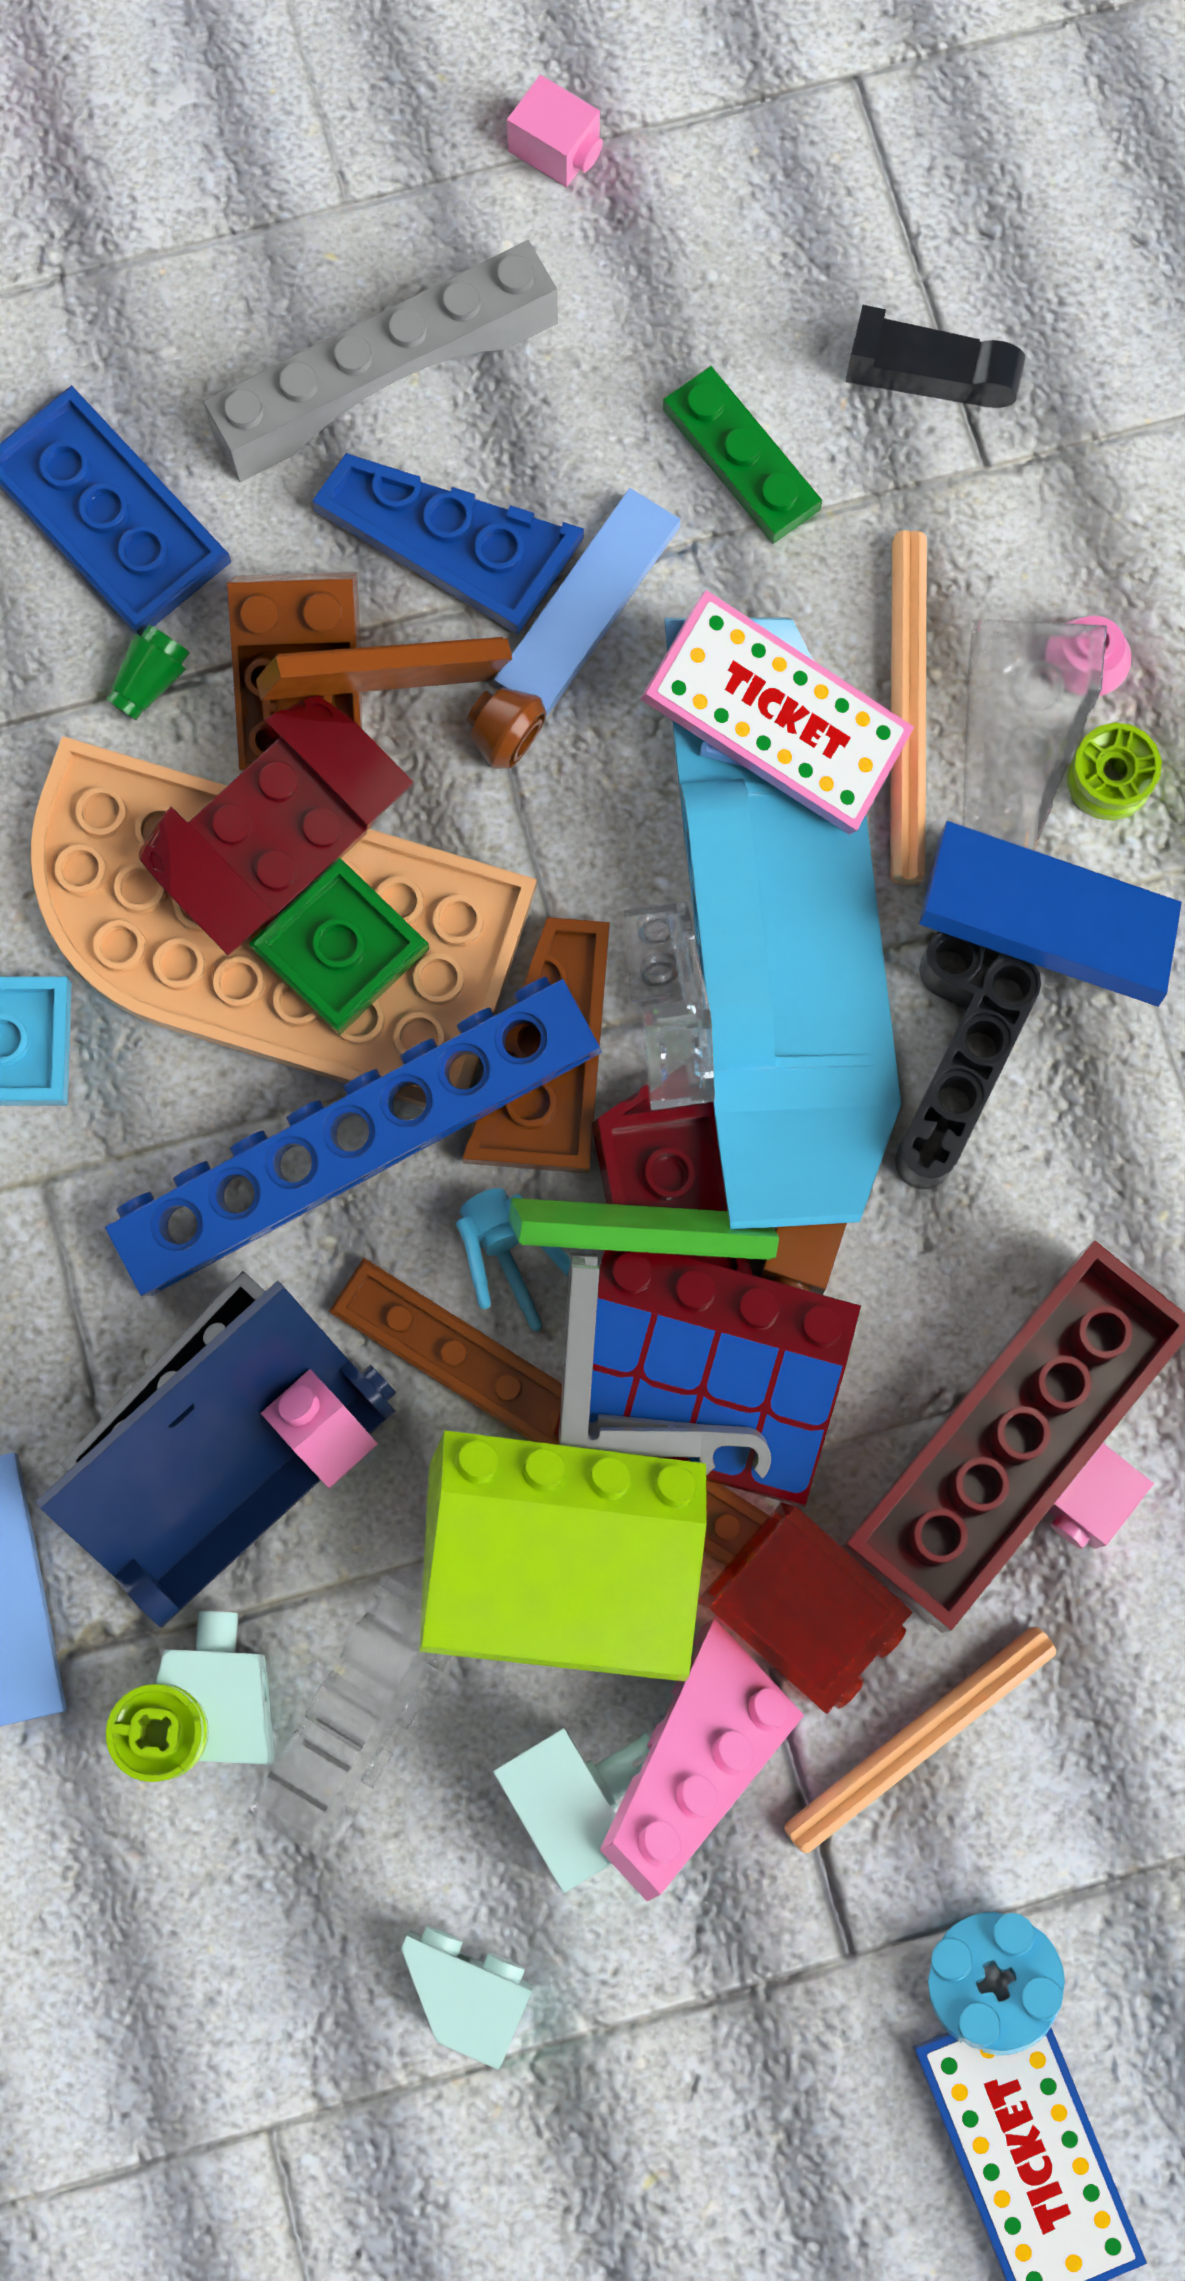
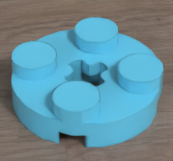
(980, 2018)

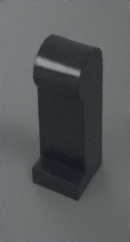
(933, 362)

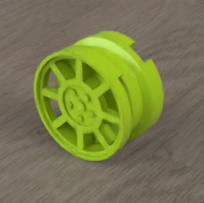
(156, 1732)

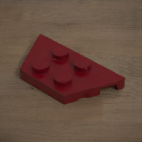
(663, 1160)

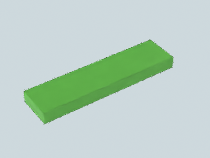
(637, 1229)

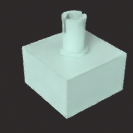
(569, 1801)

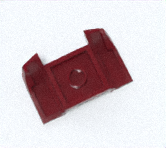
(275, 822)

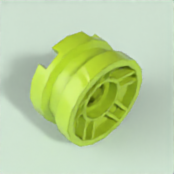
(1131, 754)

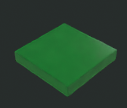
(339, 946)

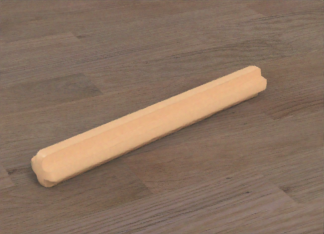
(919, 1739)

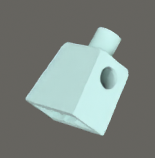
(228, 1688)

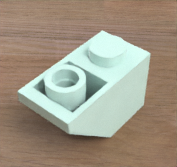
(465, 2000)

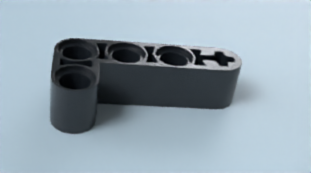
(960, 1066)

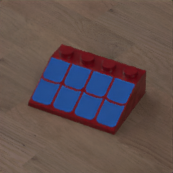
(722, 1351)

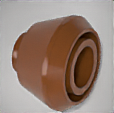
(505, 725)

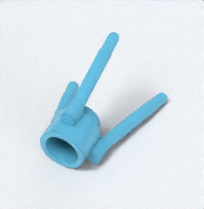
(487, 1226)

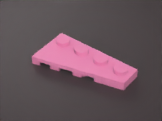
(698, 1761)

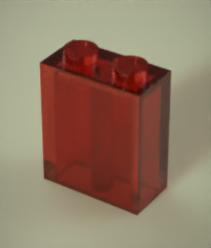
(806, 1608)

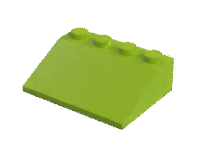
(562, 1556)

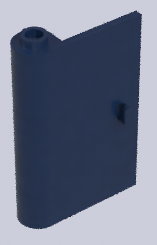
(198, 1462)

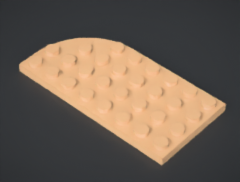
(166, 970)

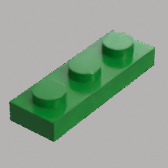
(742, 454)

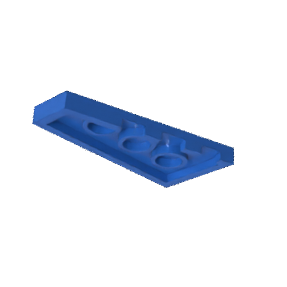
(470, 548)

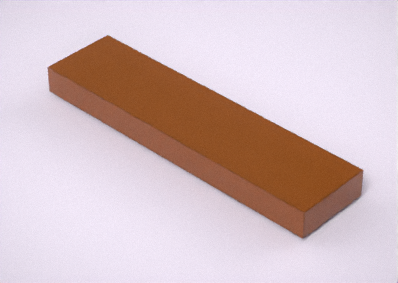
(383, 668)

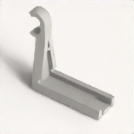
(624, 1433)

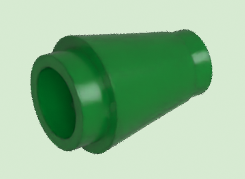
(146, 671)

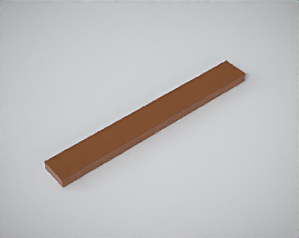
(497, 1380)

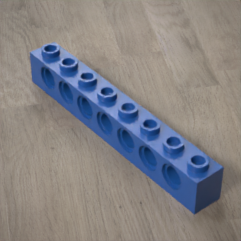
(159, 1261)

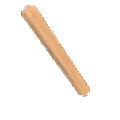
(909, 703)

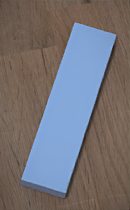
(589, 599)
(28, 1656)

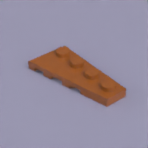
(555, 1121)

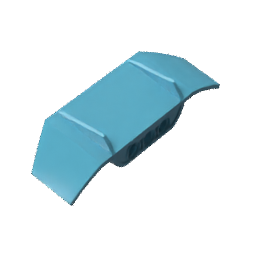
(789, 988)

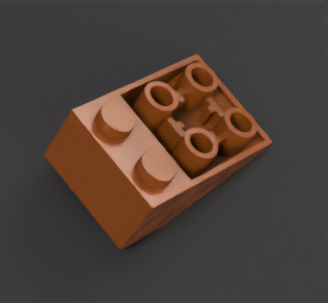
(284, 617)

